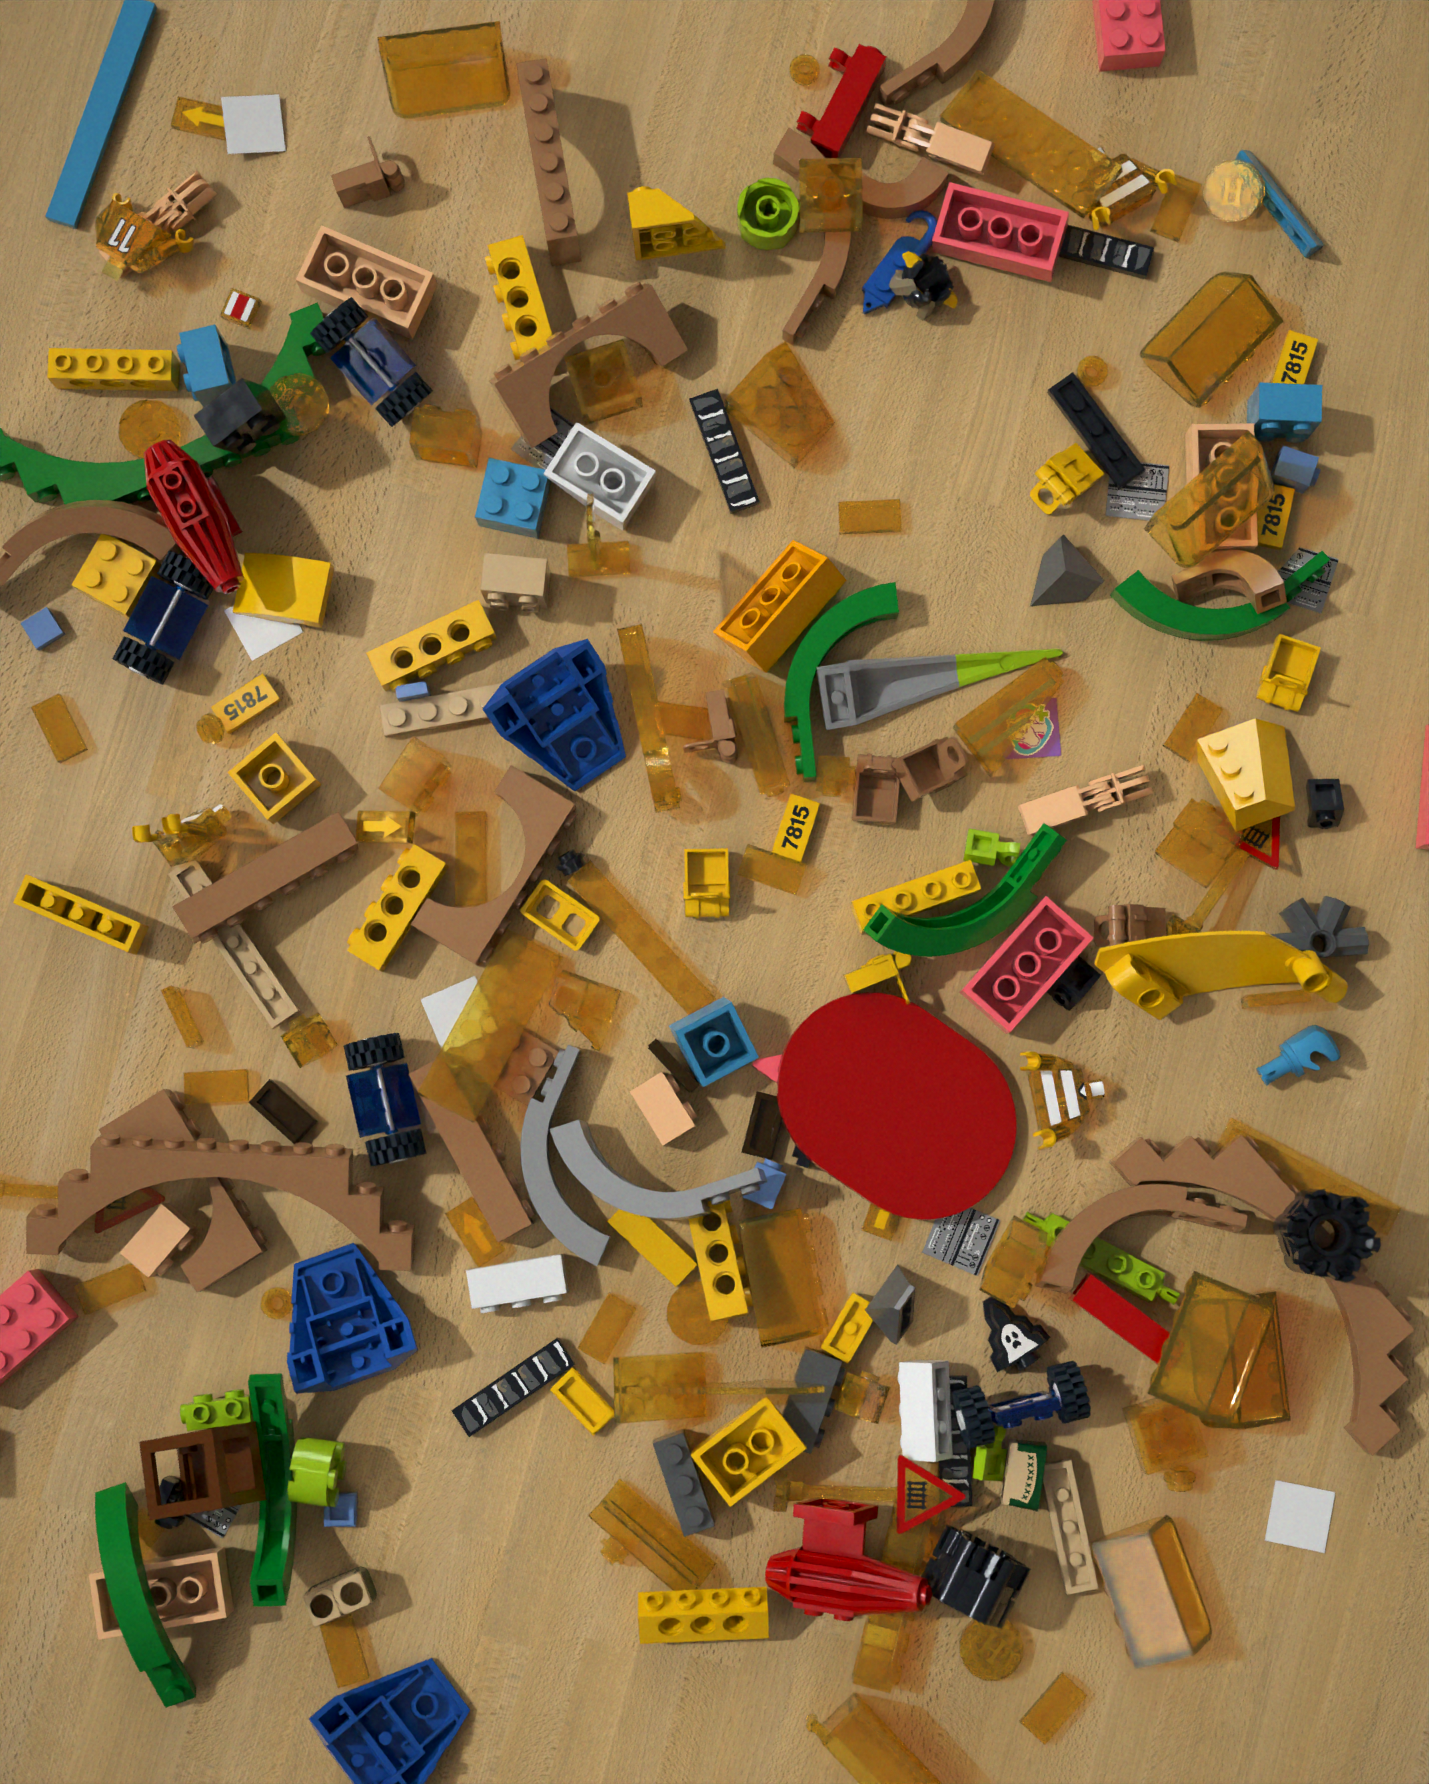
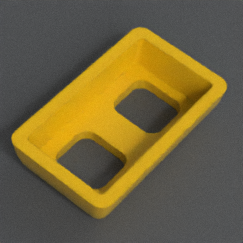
(567, 907)

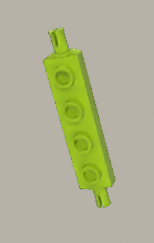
(1112, 1263)

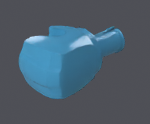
(1296, 1054)

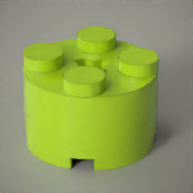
(754, 203)
(316, 1471)

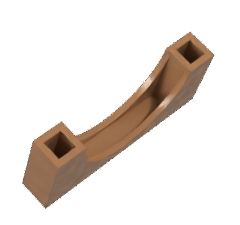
(548, 162)
(527, 383)
(473, 929)
(231, 1236)

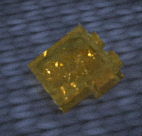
(1200, 842)

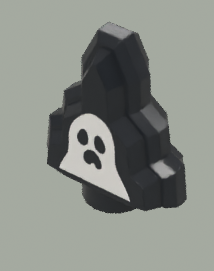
(1012, 1336)

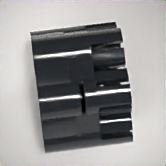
(1351, 1240)
(974, 1577)

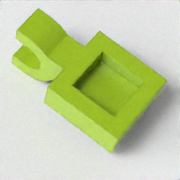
(985, 848)
(991, 1458)

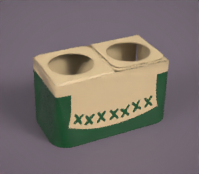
(1023, 1474)
(357, 1575)

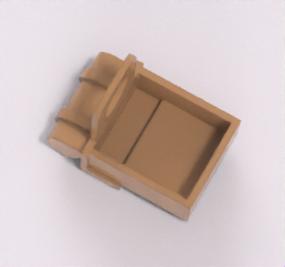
(368, 181)
(722, 729)
(931, 767)
(875, 790)
(1130, 924)

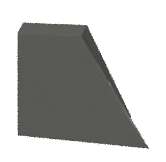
(1064, 576)
(893, 1306)

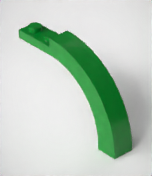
(845, 617)
(1190, 622)
(980, 920)
(277, 1515)
(131, 1596)

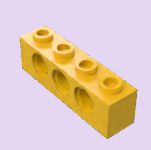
(513, 255)
(113, 369)
(470, 617)
(920, 893)
(81, 914)
(397, 926)
(720, 1305)
(703, 1615)

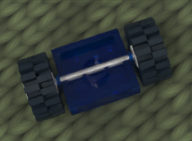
(371, 361)
(164, 619)
(383, 1099)
(1065, 1396)

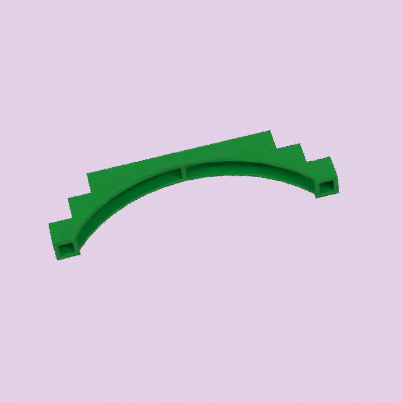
(126, 481)

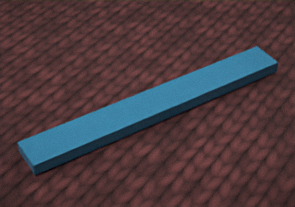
(101, 112)

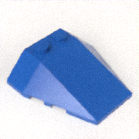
(561, 714)
(343, 1323)
(392, 1726)

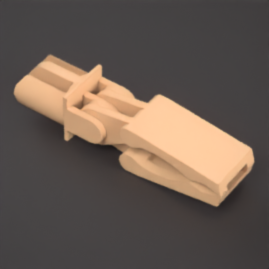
(946, 142)
(167, 215)
(1069, 803)

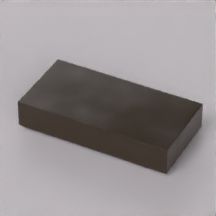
(673, 1066)
(282, 1111)
(763, 1127)

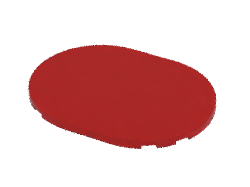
(896, 1106)

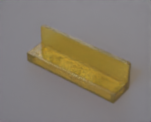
(652, 1539)

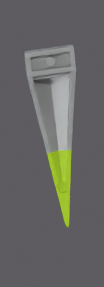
(873, 687)

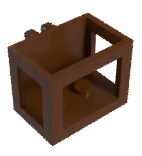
(215, 1466)

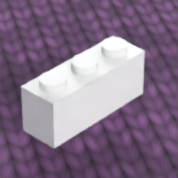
(517, 1283)
(925, 1410)

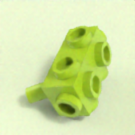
(219, 1412)

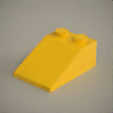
(747, 1450)

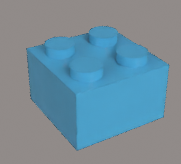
(207, 363)
(1285, 411)
(513, 498)
(713, 1041)

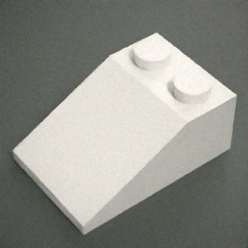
(598, 467)

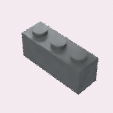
(807, 1411)
(683, 1482)

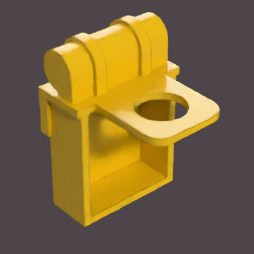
(1066, 477)
(1287, 673)
(706, 883)
(877, 970)

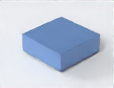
(42, 628)
(412, 691)
(344, 1513)

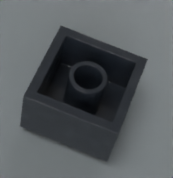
(240, 417)

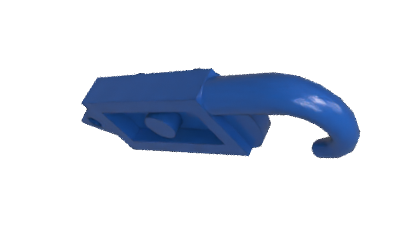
(877, 289)

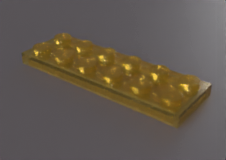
(1032, 144)
(490, 1025)

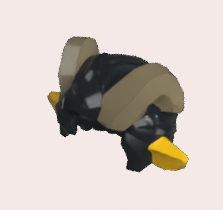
(924, 284)

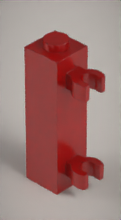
(848, 101)
(1120, 1317)

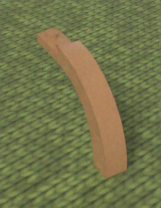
(945, 59)
(836, 244)
(86, 516)
(1121, 1205)

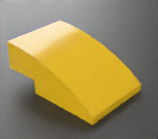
(284, 589)

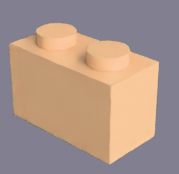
(663, 1107)
(159, 1240)

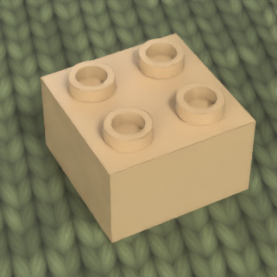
(515, 582)

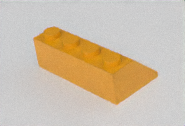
(780, 605)

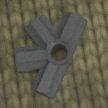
(1325, 925)

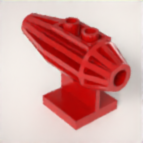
(194, 514)
(834, 1573)

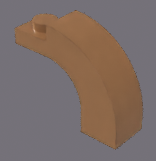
(906, 195)
(1234, 571)

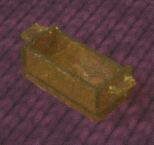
(868, 1746)

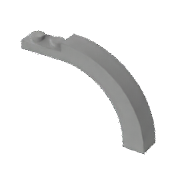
(595, 1173)
(538, 1176)

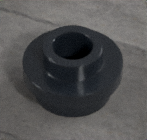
(570, 862)

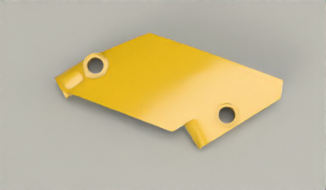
(1166, 968)

